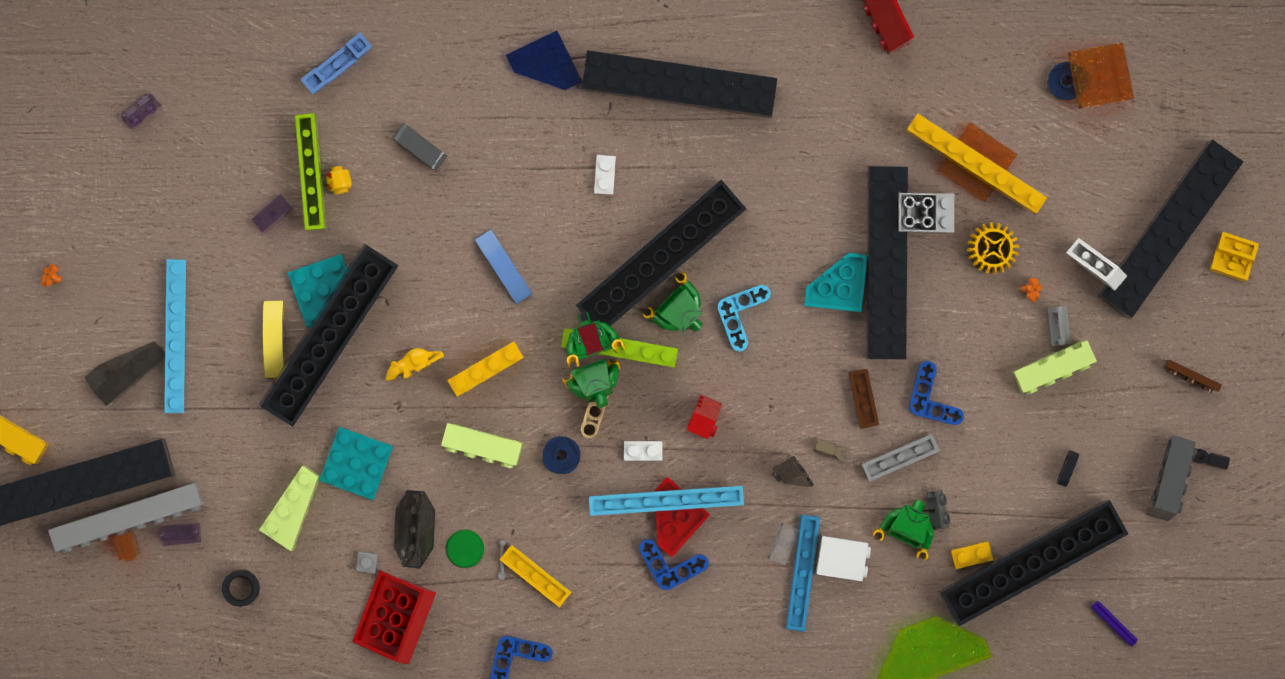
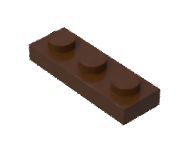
(1191, 376)
(863, 398)

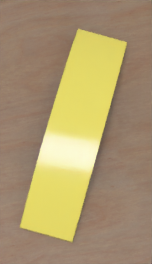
(273, 338)

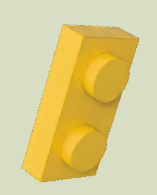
(971, 555)

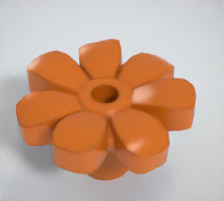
(50, 276)
(1032, 289)

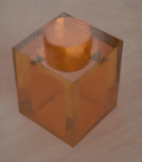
(126, 546)

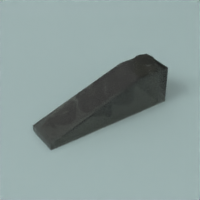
(791, 472)

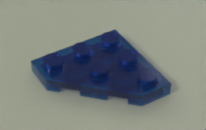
(546, 62)

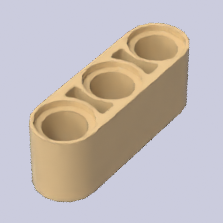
(595, 421)

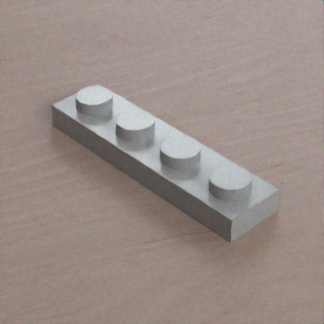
(900, 457)

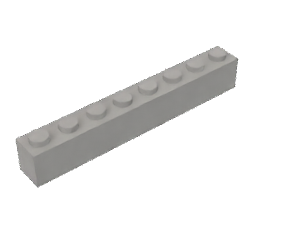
(126, 517)

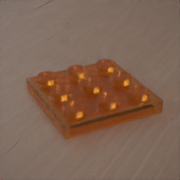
(1100, 75)
(986, 146)

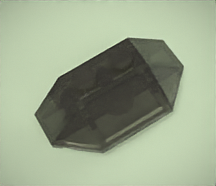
(414, 529)

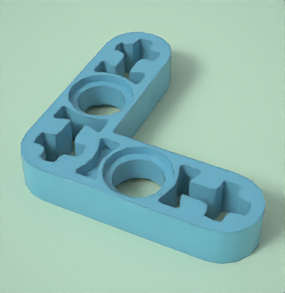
(736, 307)

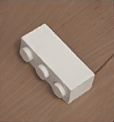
(1096, 264)

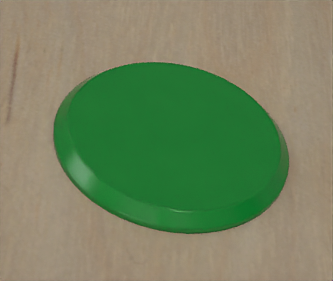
(465, 548)

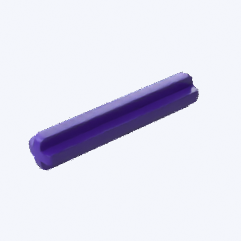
(1114, 623)

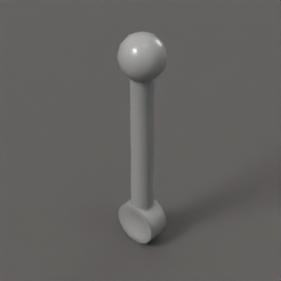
(502, 575)

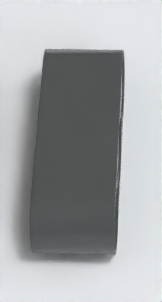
(419, 146)

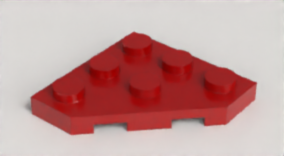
(676, 526)

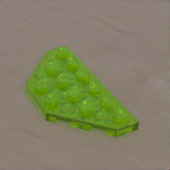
(932, 650)

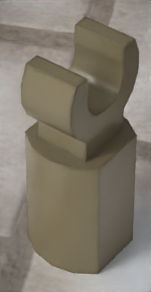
(829, 449)

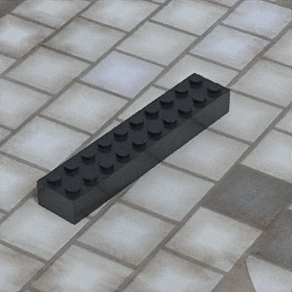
(679, 84)
(1172, 227)
(662, 255)
(886, 265)
(328, 335)
(85, 481)
(1033, 562)

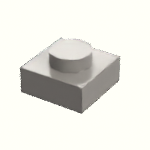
(367, 562)

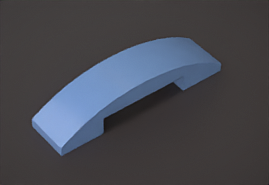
(337, 64)
(503, 266)

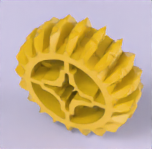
(998, 255)

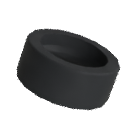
(226, 585)

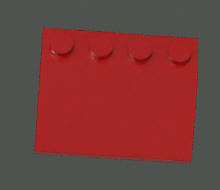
(889, 23)
(394, 617)

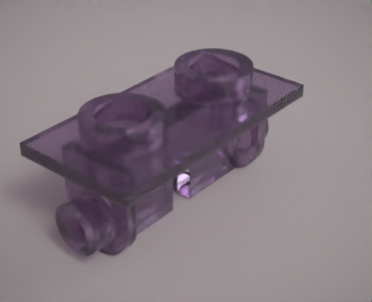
(134, 116)
(180, 534)

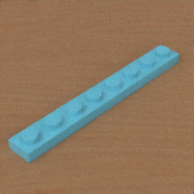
(174, 336)
(666, 500)

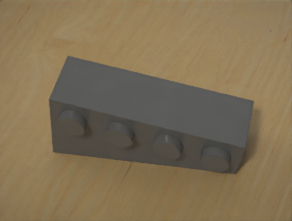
(1172, 478)

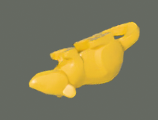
(415, 359)

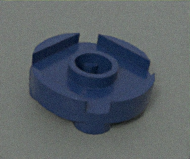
(1055, 80)
(558, 465)

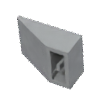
(926, 213)

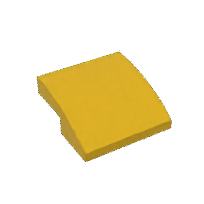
(1234, 257)

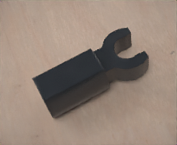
(1214, 459)

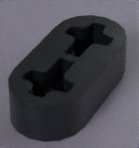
(1067, 468)

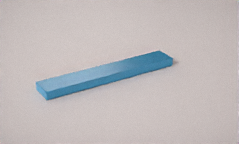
(803, 573)

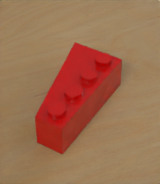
(704, 417)

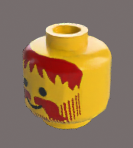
(338, 180)

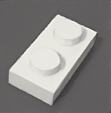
(604, 174)
(642, 450)

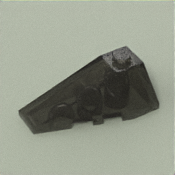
(120, 374)

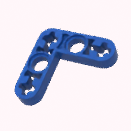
(928, 405)
(665, 571)
(515, 650)

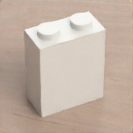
(842, 558)

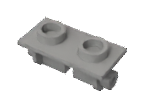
(1059, 325)

